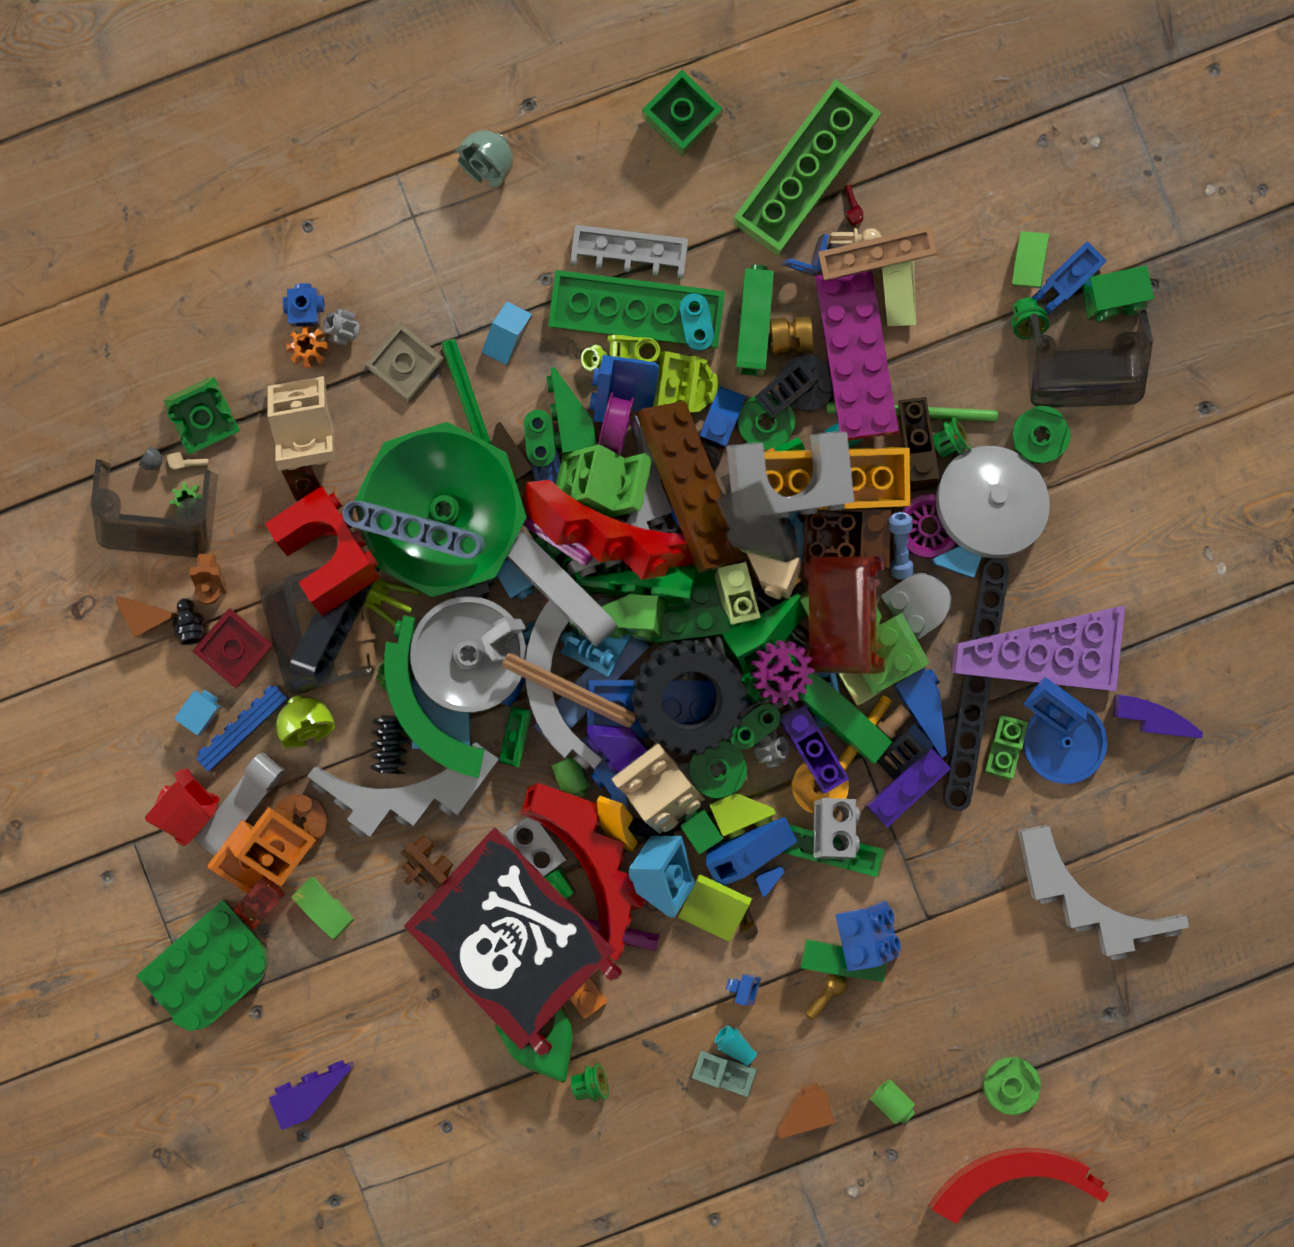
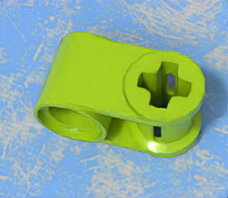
(631, 347)

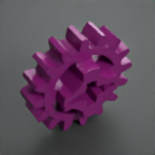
(780, 661)

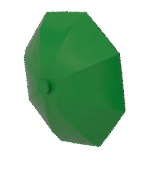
(450, 480)

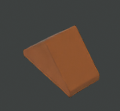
(143, 617)

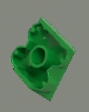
(201, 415)

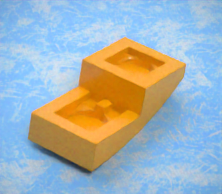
(615, 821)

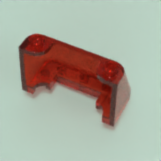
(843, 614)

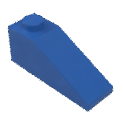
(924, 703)

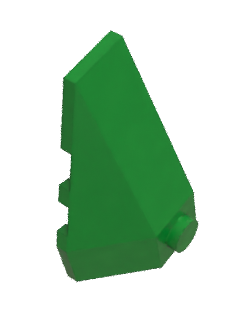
(673, 588)

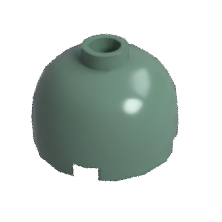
(486, 157)

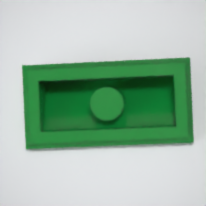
(515, 736)

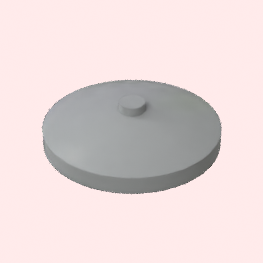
(992, 502)
(451, 657)

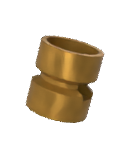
(791, 336)

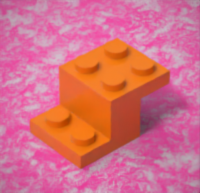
(266, 849)

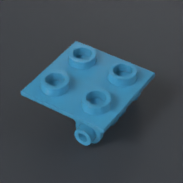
(599, 658)

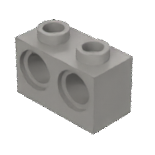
(827, 828)
(541, 842)

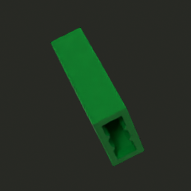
(754, 321)

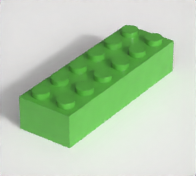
(806, 167)

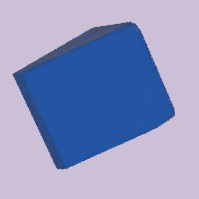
(768, 879)

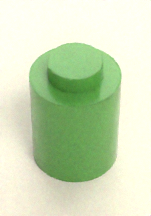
(571, 777)
(893, 1102)

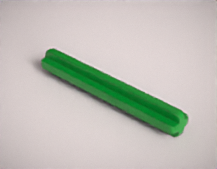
(465, 390)

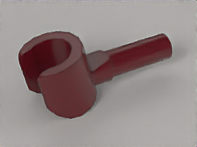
(855, 214)

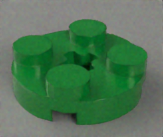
(1055, 427)
(753, 433)
(725, 784)

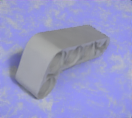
(243, 801)

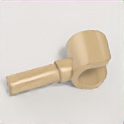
(177, 463)

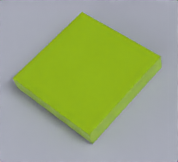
(714, 908)

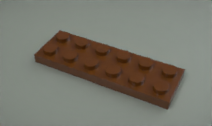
(689, 484)

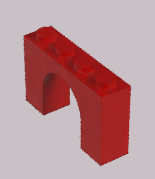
(349, 568)

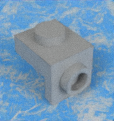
(495, 639)

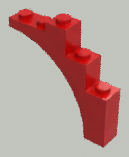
(607, 539)
(600, 856)

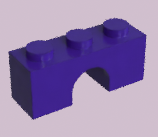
(907, 788)

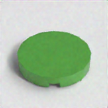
(1012, 1085)

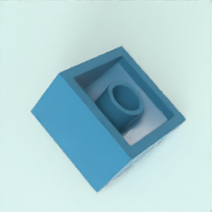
(663, 873)

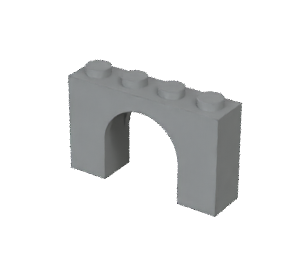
(829, 481)

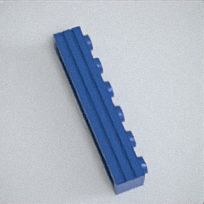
(242, 728)

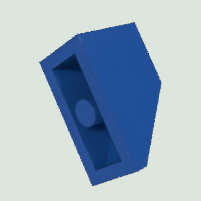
(722, 417)

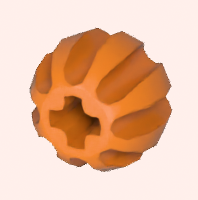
(309, 355)

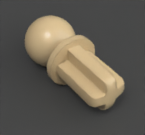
(840, 239)

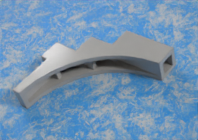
(409, 802)

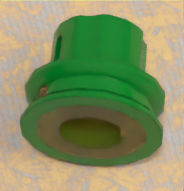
(1021, 319)
(957, 436)
(590, 1084)

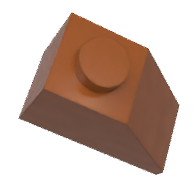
(806, 1112)

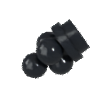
(188, 624)

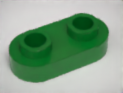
(539, 438)
(755, 726)

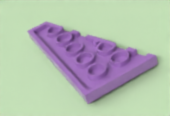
(1066, 651)

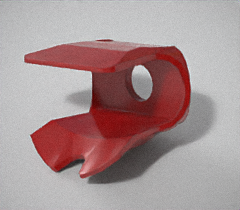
(183, 808)

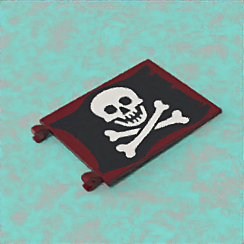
(510, 940)

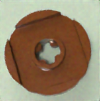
(305, 807)

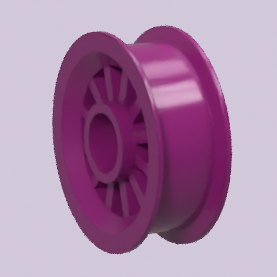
(616, 424)
(922, 551)

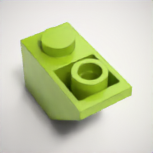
(737, 812)

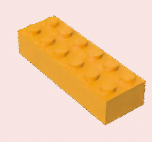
(877, 475)

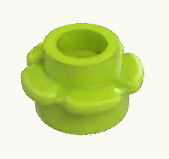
(588, 357)

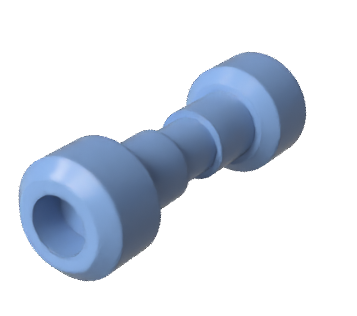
(900, 525)

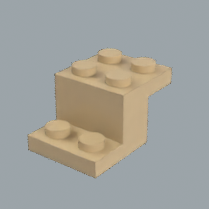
(301, 423)
(658, 789)

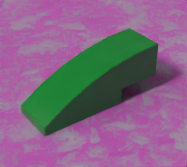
(830, 959)

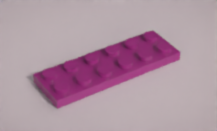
(857, 356)

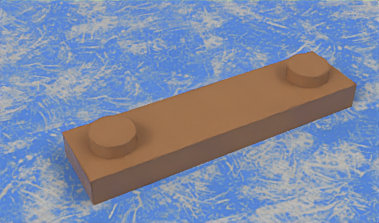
(878, 253)

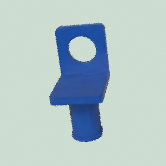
(814, 267)

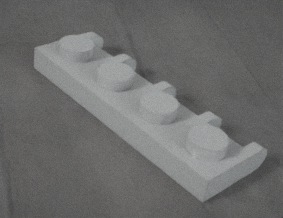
(629, 247)

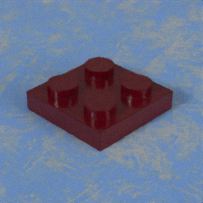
(233, 648)

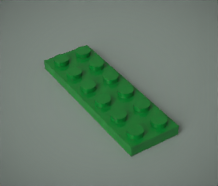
(627, 307)

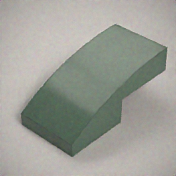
(725, 1073)

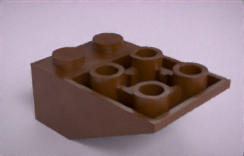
(848, 534)

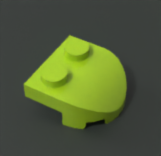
(685, 380)

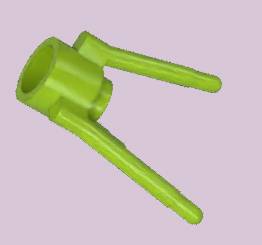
(378, 595)

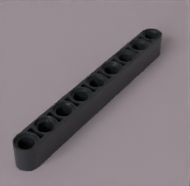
(978, 699)

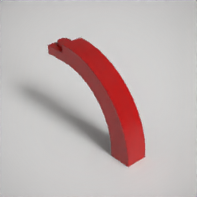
(1004, 1165)

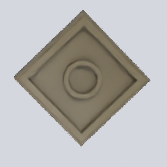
(404, 362)

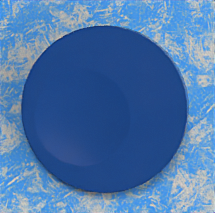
(1065, 757)

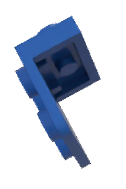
(626, 380)
(868, 936)

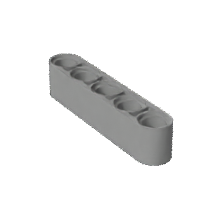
(560, 589)

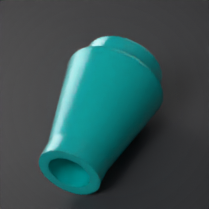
(732, 1043)

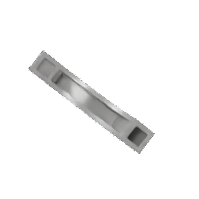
(540, 652)

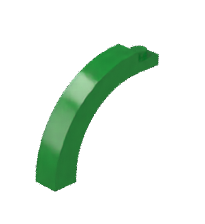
(424, 732)

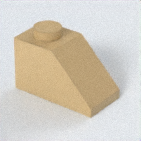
(774, 576)

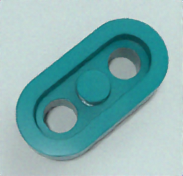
(696, 322)

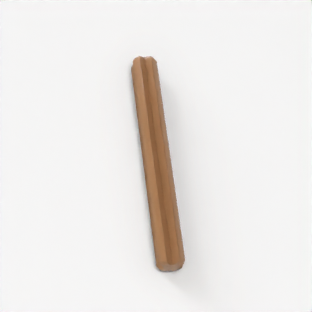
(569, 690)

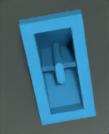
(506, 333)
(958, 562)

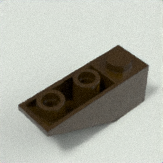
(918, 436)

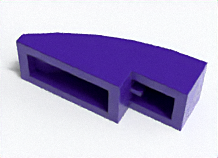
(1153, 717)

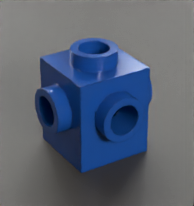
(310, 313)

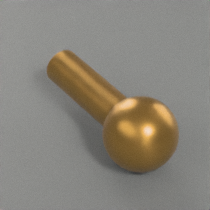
(834, 986)

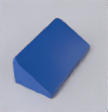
(1056, 707)

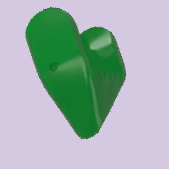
(556, 1061)

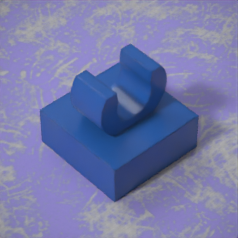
(745, 988)

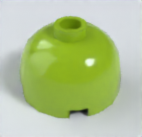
(303, 720)

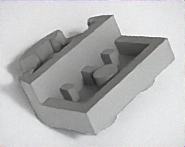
(922, 600)

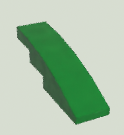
(844, 719)
(867, 859)

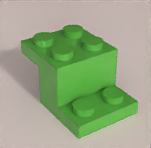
(605, 479)

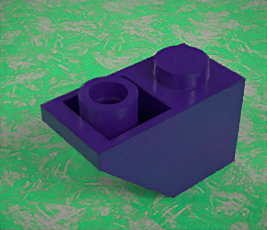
(618, 744)

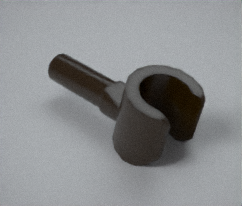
(749, 929)

